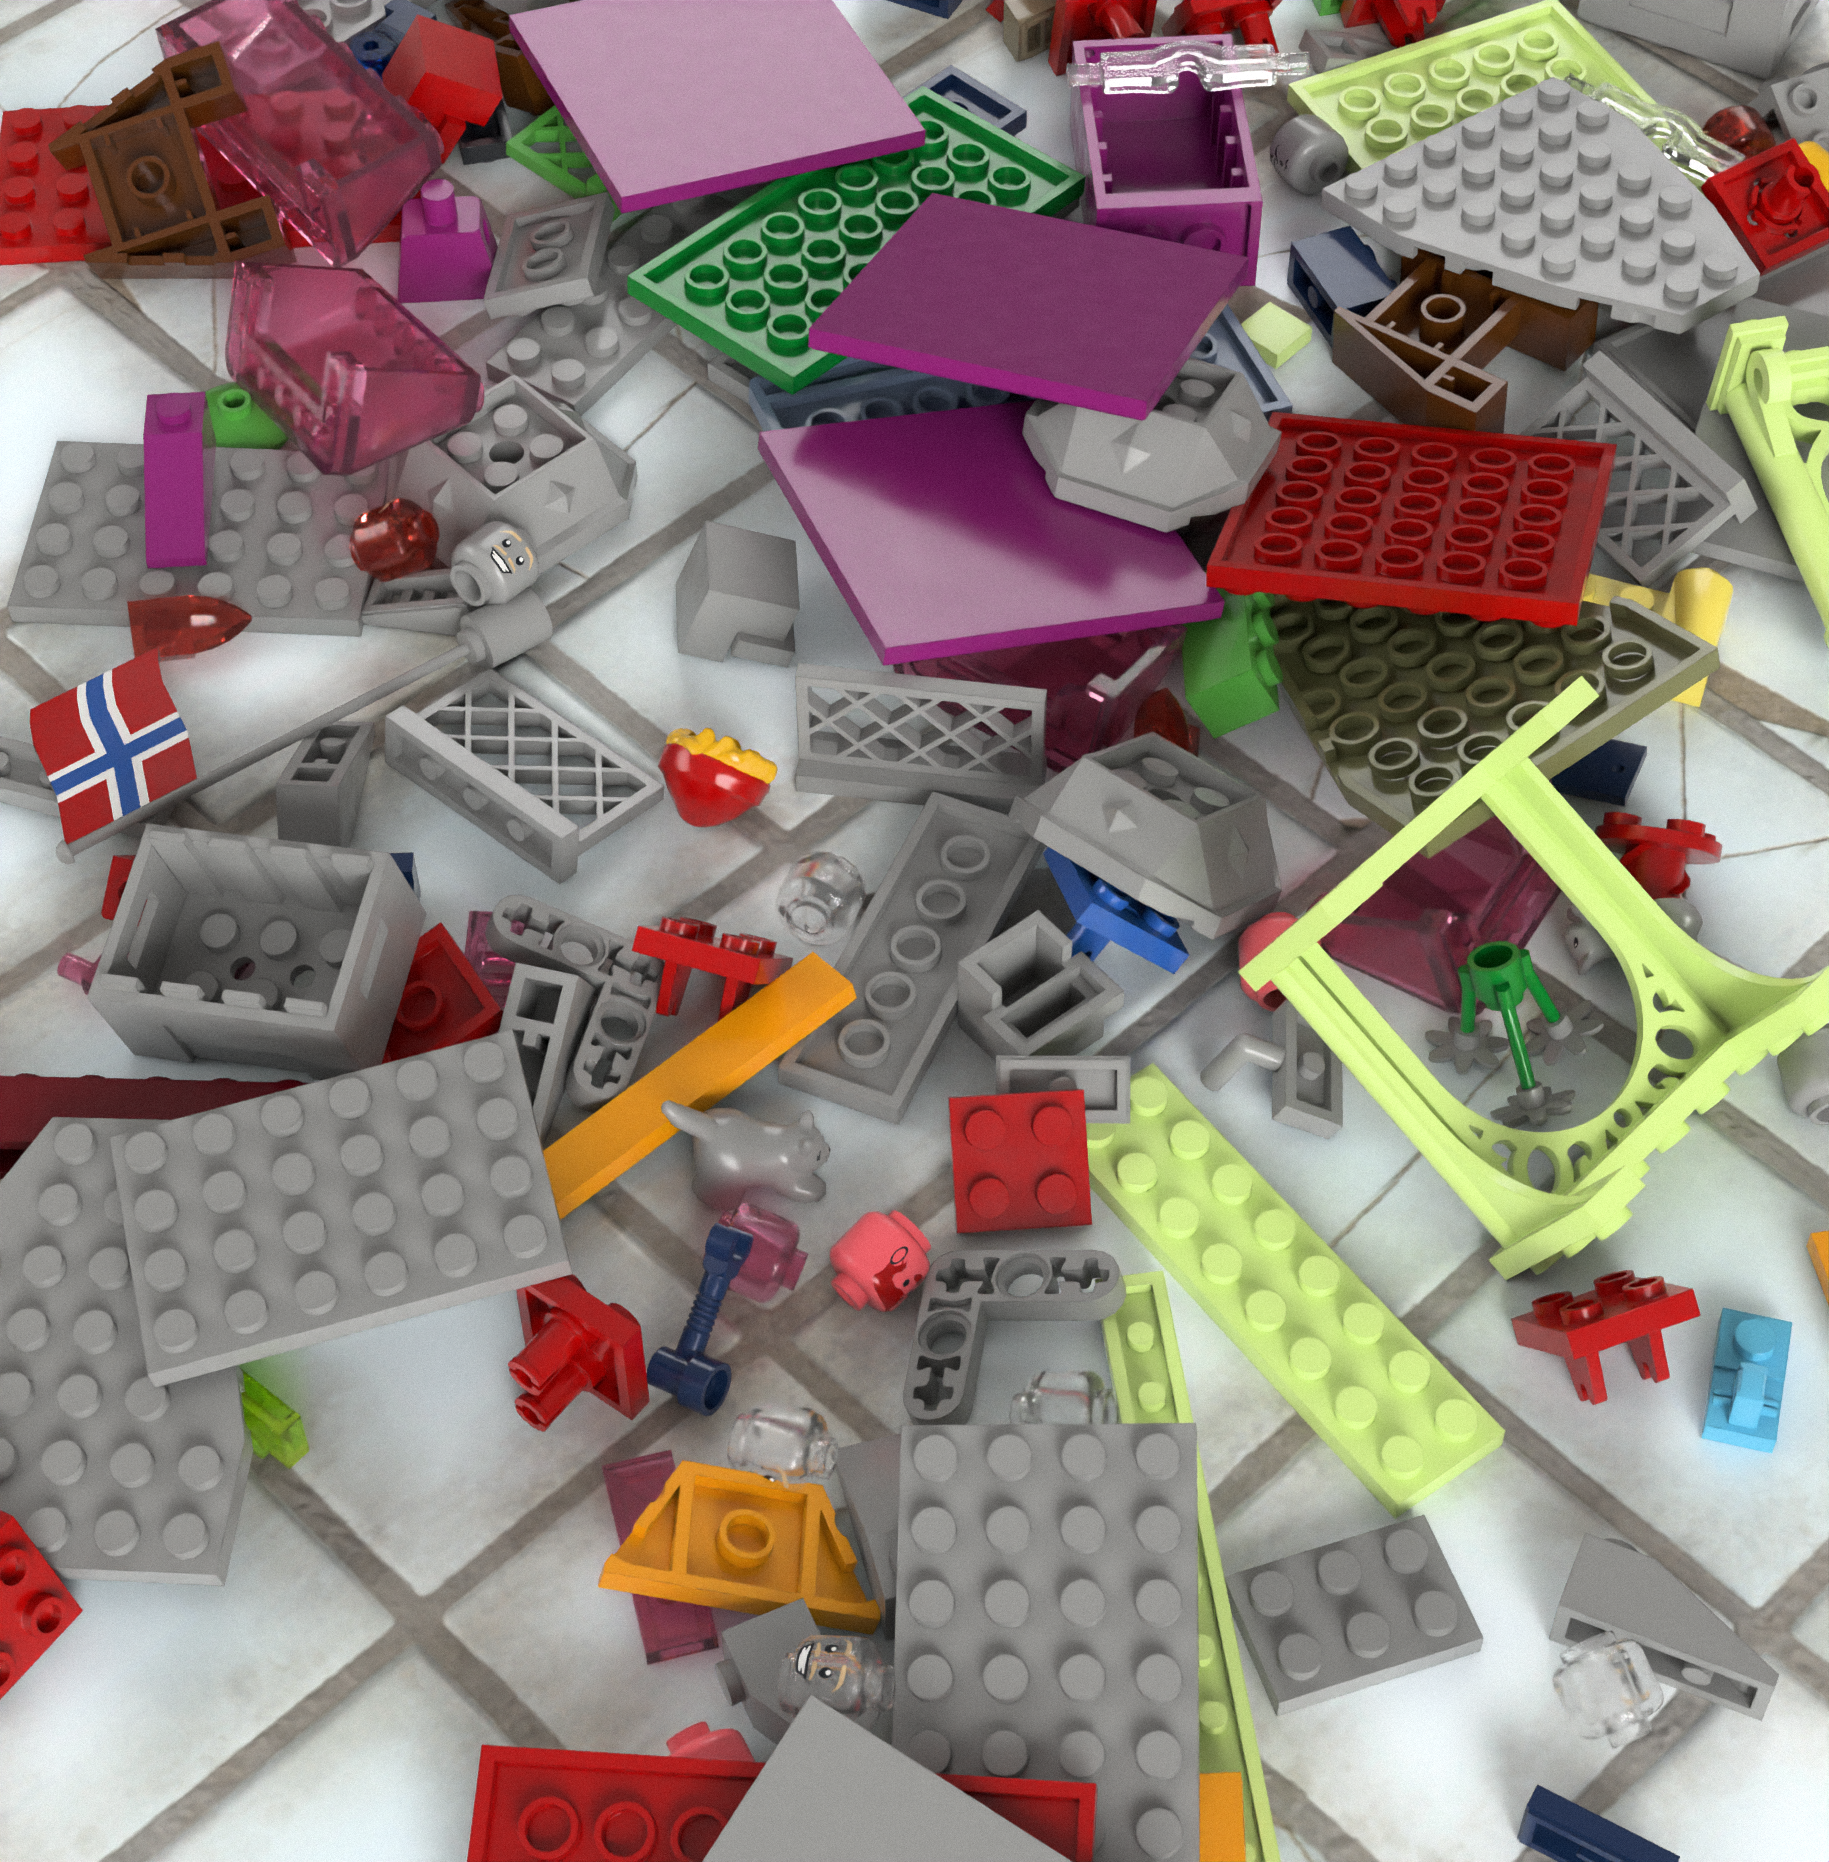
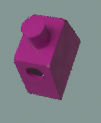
(444, 246)

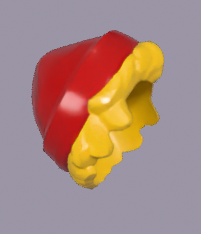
(713, 778)

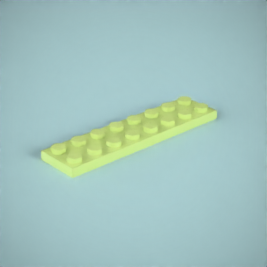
(1286, 1298)

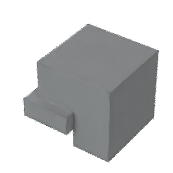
(738, 595)
(1032, 995)

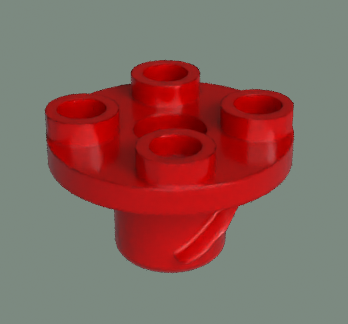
(1657, 854)

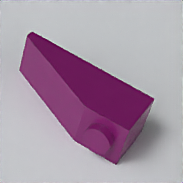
(178, 479)

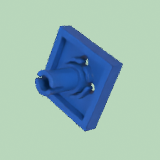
(1110, 914)

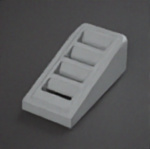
(435, 613)

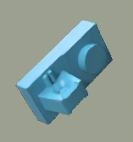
(1747, 1380)

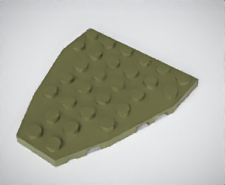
(1420, 699)

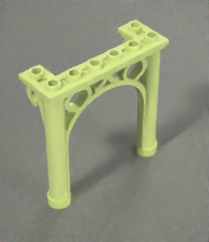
(1758, 391)

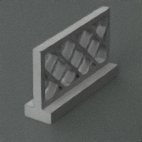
(1670, 446)
(910, 768)
(490, 793)

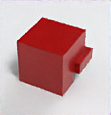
(446, 76)

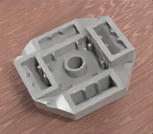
(1186, 460)
(521, 466)
(1161, 832)

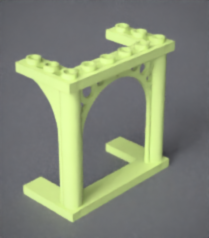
(1721, 1009)

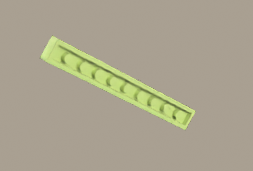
(1153, 1389)

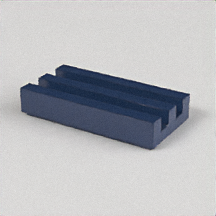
(1578, 1835)

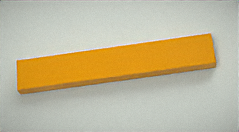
(695, 1077)

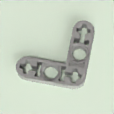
(613, 991)
(973, 1308)

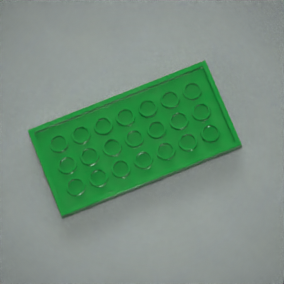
(791, 249)

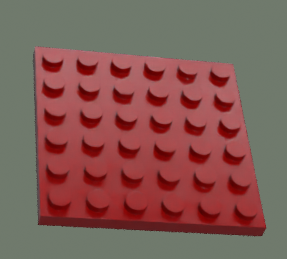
(1420, 520)

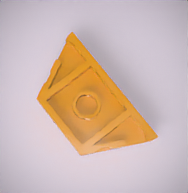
(742, 1548)

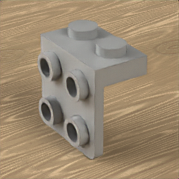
(1798, 104)

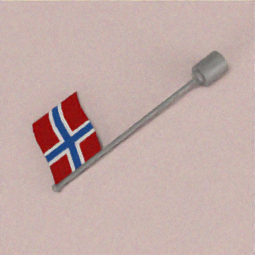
(125, 754)

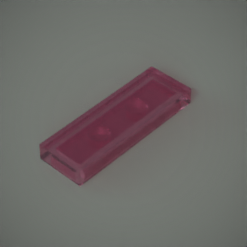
(666, 1626)

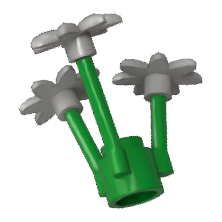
(1498, 977)

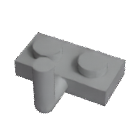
(1304, 1072)

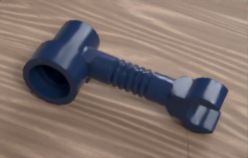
(688, 1372)

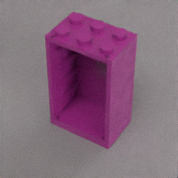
(1170, 161)

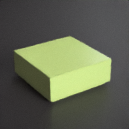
(1276, 334)

